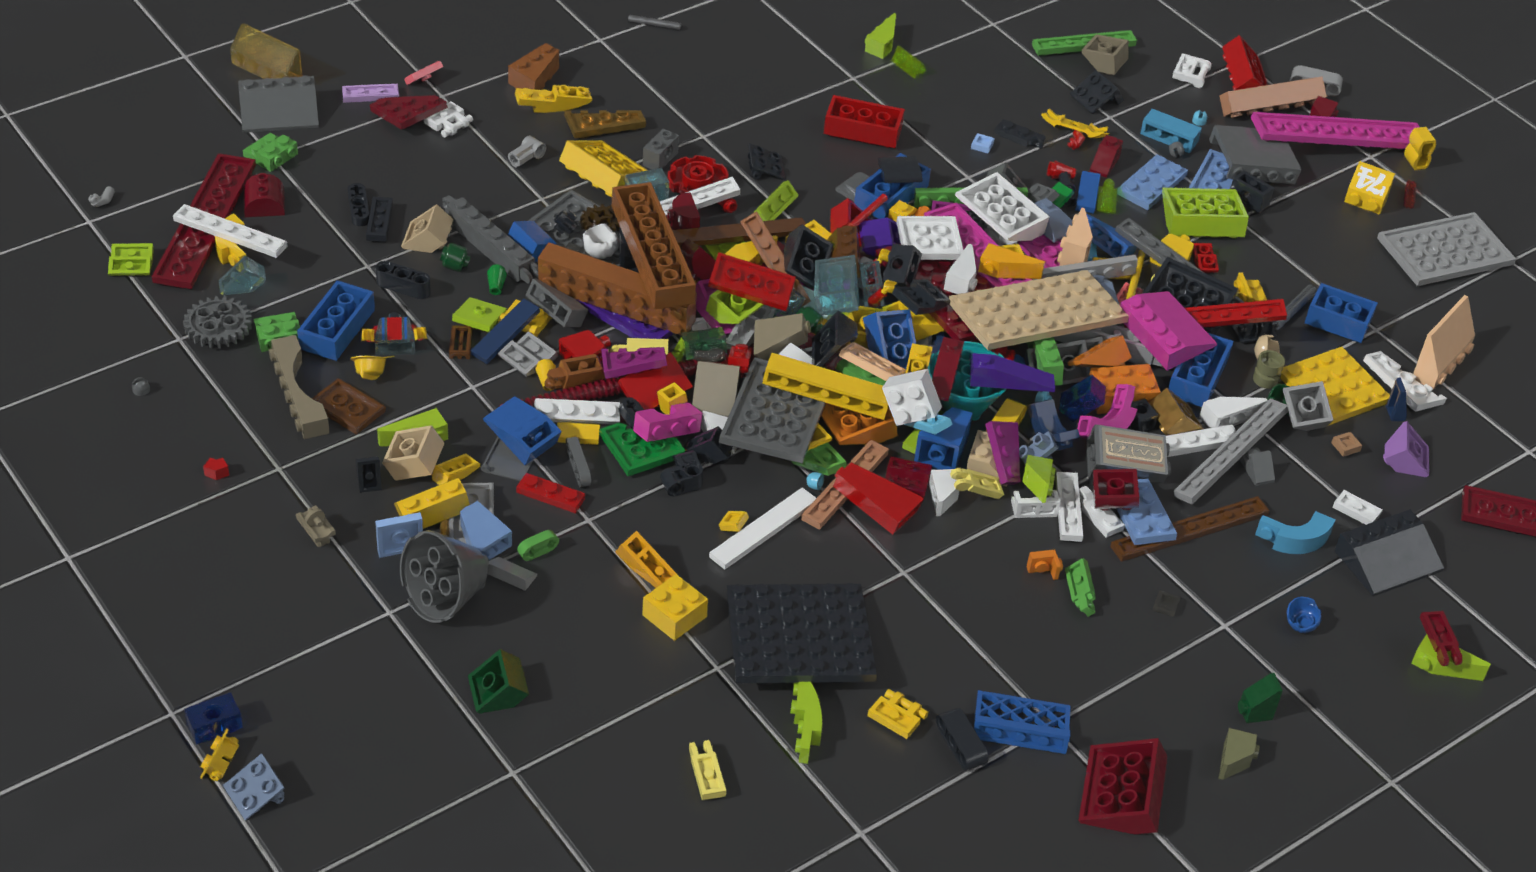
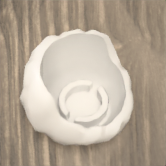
(600, 241)

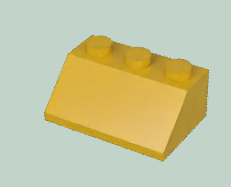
(435, 503)

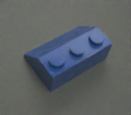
(890, 335)

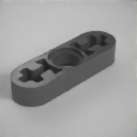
(578, 462)

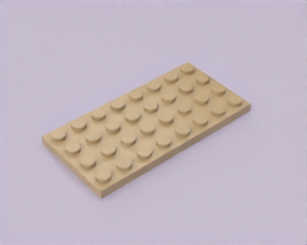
(1037, 309)

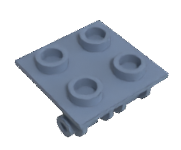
(254, 787)

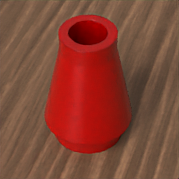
(1056, 168)

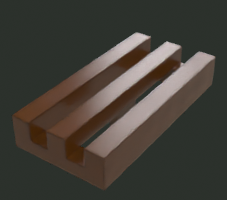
(460, 352)

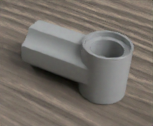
(529, 148)

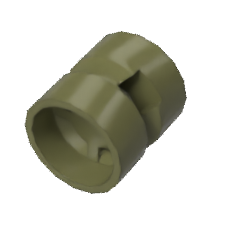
(1268, 369)

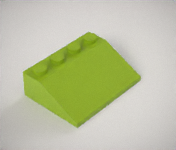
(1204, 212)

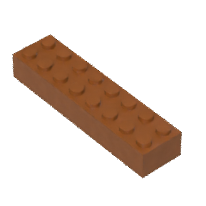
(653, 246)
(609, 288)

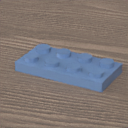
(1212, 172)
(1147, 183)
(1150, 520)

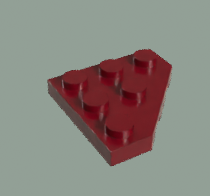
(407, 110)

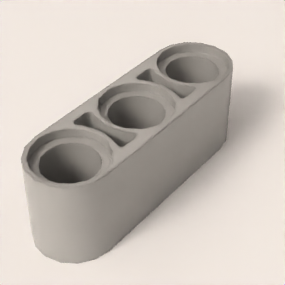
(1328, 78)

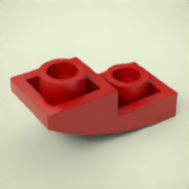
(1204, 257)

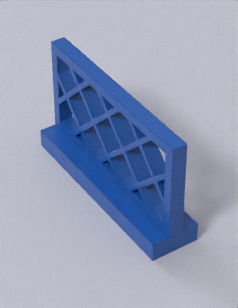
(1019, 731)

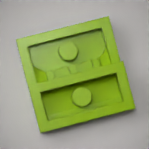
(131, 259)

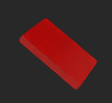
(645, 384)

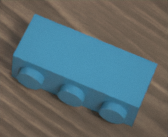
(1170, 129)

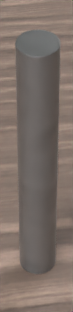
(654, 22)

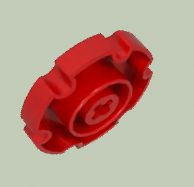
(693, 173)

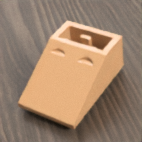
(1078, 241)

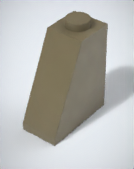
(776, 333)

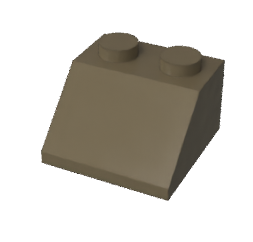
(1106, 53)

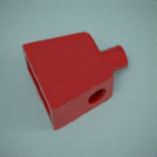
(582, 344)

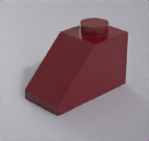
(1106, 156)

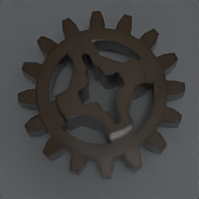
(599, 215)

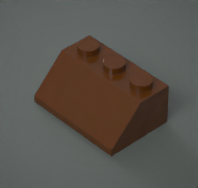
(846, 244)

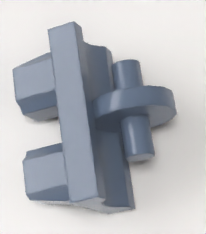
(1042, 446)

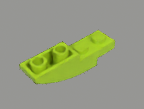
(808, 717)

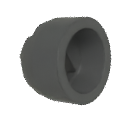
(1180, 149)
(140, 386)

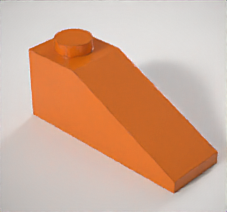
(1105, 354)

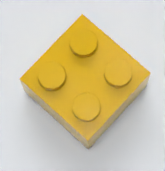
(675, 607)

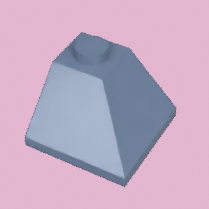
(1058, 220)

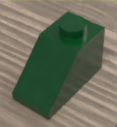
(1260, 699)

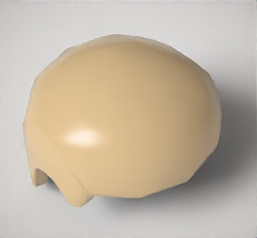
(1266, 343)

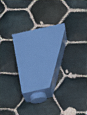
(484, 530)

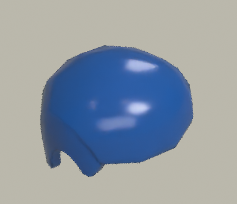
(1303, 614)

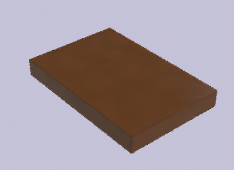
(349, 406)

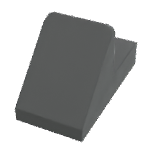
(1258, 466)

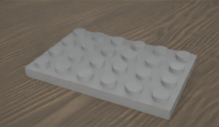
(1446, 248)

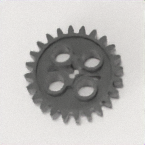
(217, 322)

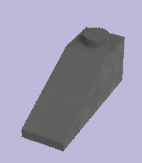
(557, 304)

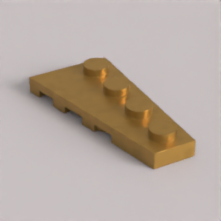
(604, 122)

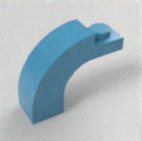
(1296, 538)

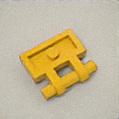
(895, 717)

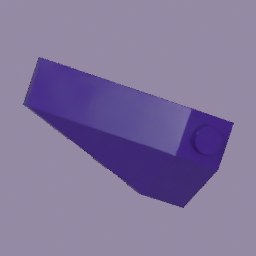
(999, 372)

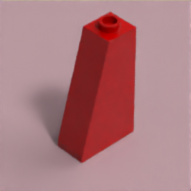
(877, 496)

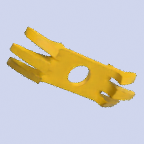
(1091, 130)

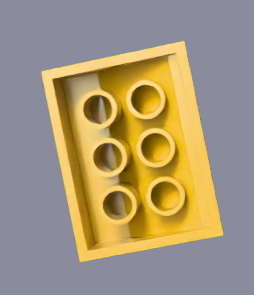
(598, 163)

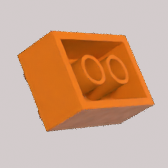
(1136, 375)

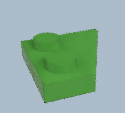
(823, 460)

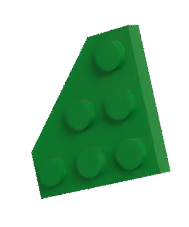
(634, 452)

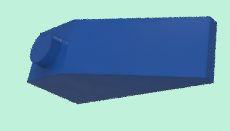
(1108, 239)

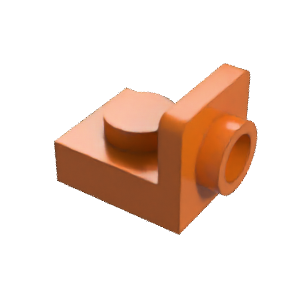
(1045, 561)

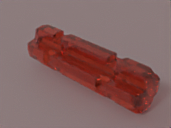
(1410, 194)

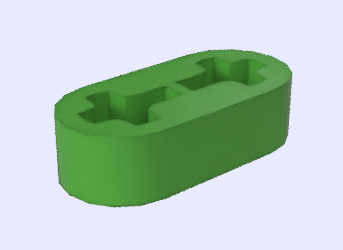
(538, 545)

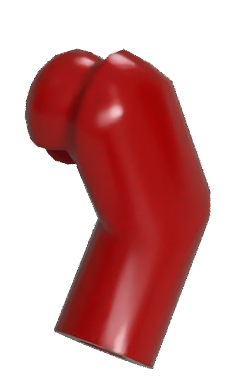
(1076, 143)

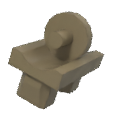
(316, 525)

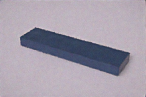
(505, 331)

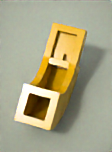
(227, 250)

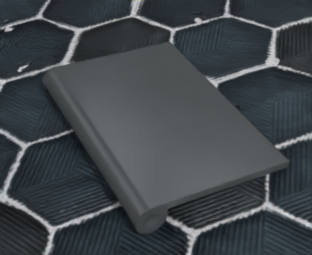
(504, 463)

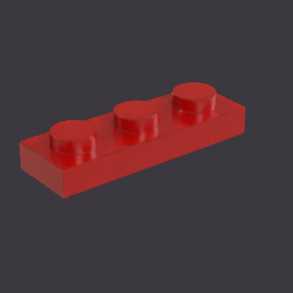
(550, 493)

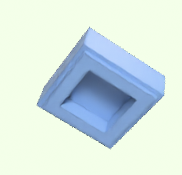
(982, 143)

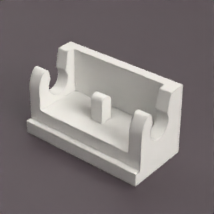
(1034, 507)

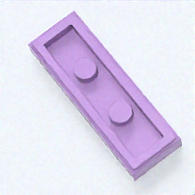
(366, 93)

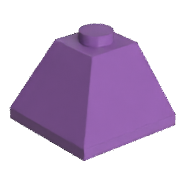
(1407, 452)

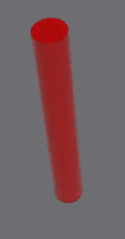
(869, 210)

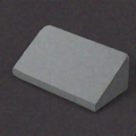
(511, 573)

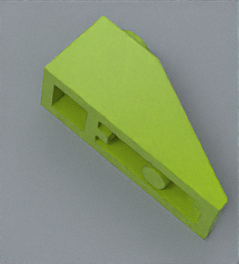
(427, 418)
(1470, 668)

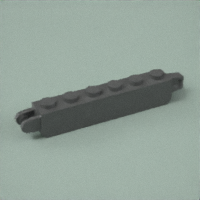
(490, 240)

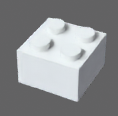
(912, 397)

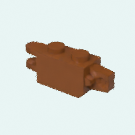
(575, 372)

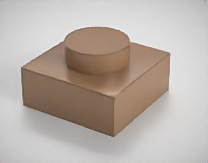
(1346, 444)

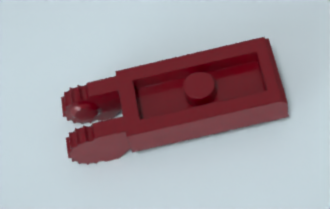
(1441, 637)

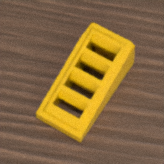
(454, 469)

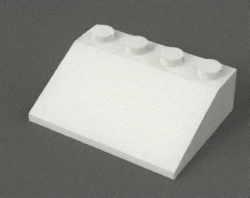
(1004, 208)

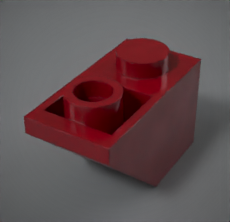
(1324, 107)

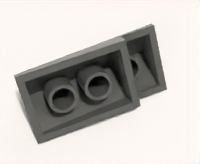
(1068, 352)

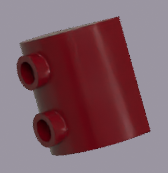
(264, 196)
(683, 213)
(698, 260)
(1115, 489)

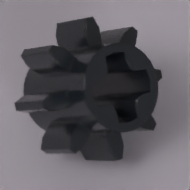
(565, 222)

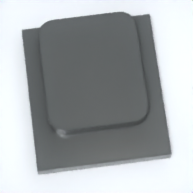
(849, 186)

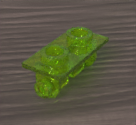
(908, 62)
(1107, 197)

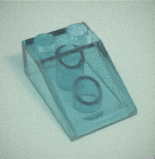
(836, 285)

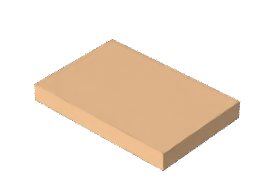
(870, 361)

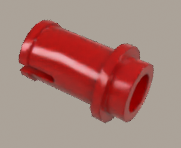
(728, 205)

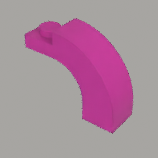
(1119, 416)

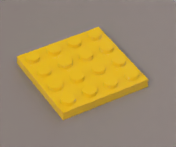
(1346, 382)

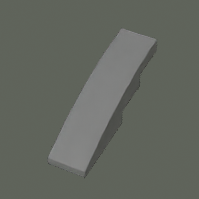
(744, 332)

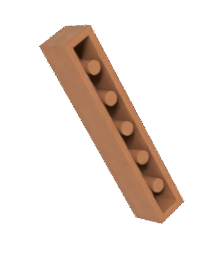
(1272, 96)

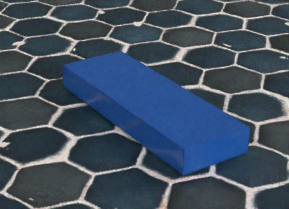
(1088, 191)

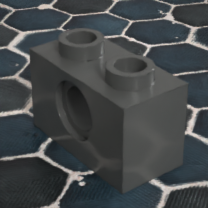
(661, 149)

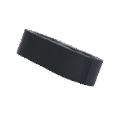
(629, 414)

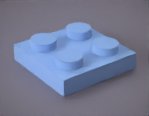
(395, 532)

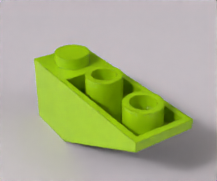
(881, 39)
(1039, 476)

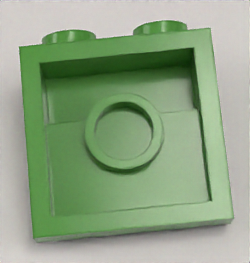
(272, 151)
(275, 327)

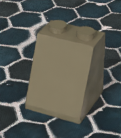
(716, 387)

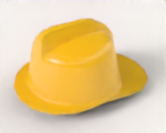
(369, 366)

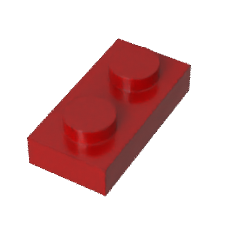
(740, 355)

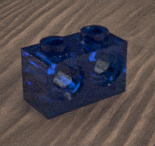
(1082, 398)

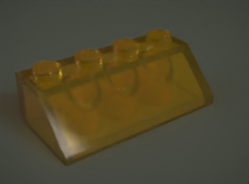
(264, 54)

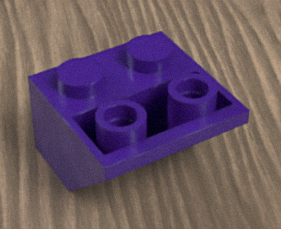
(878, 234)

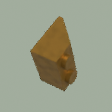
(1174, 414)

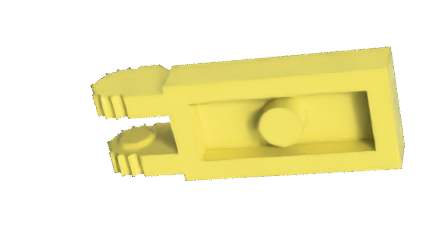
(977, 482)
(707, 772)

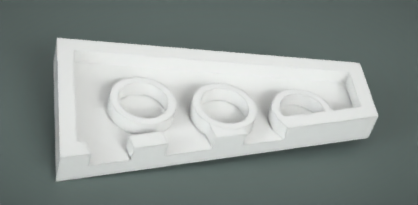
(1417, 396)

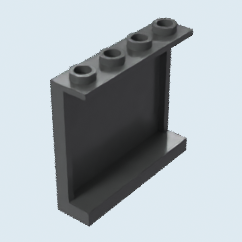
(1264, 159)

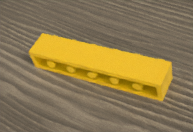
(826, 385)

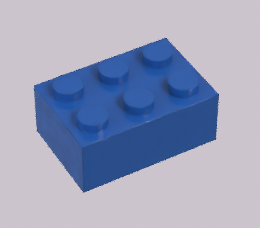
(1341, 313)

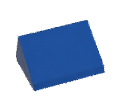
(530, 237)

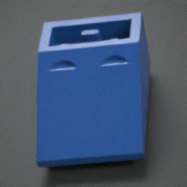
(523, 429)

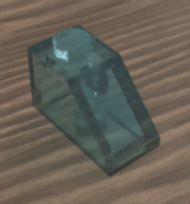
(242, 277)

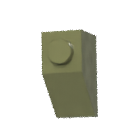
(1237, 752)

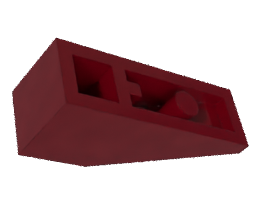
(947, 367)

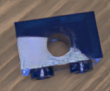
(213, 718)

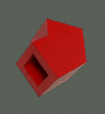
(216, 469)

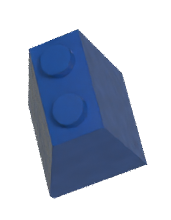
(946, 447)

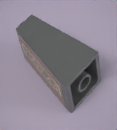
(1128, 449)

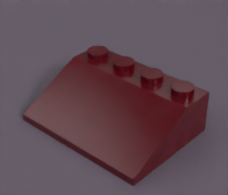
(1124, 786)

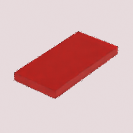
(752, 281)

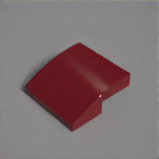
(909, 474)

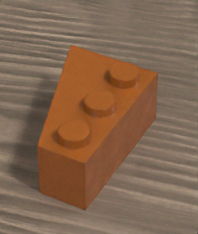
(534, 68)

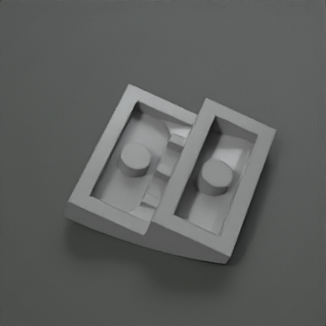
(527, 353)

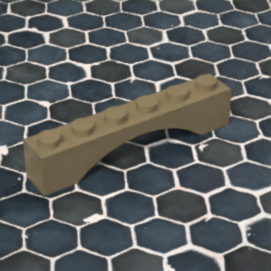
(309, 414)

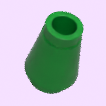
(496, 279)

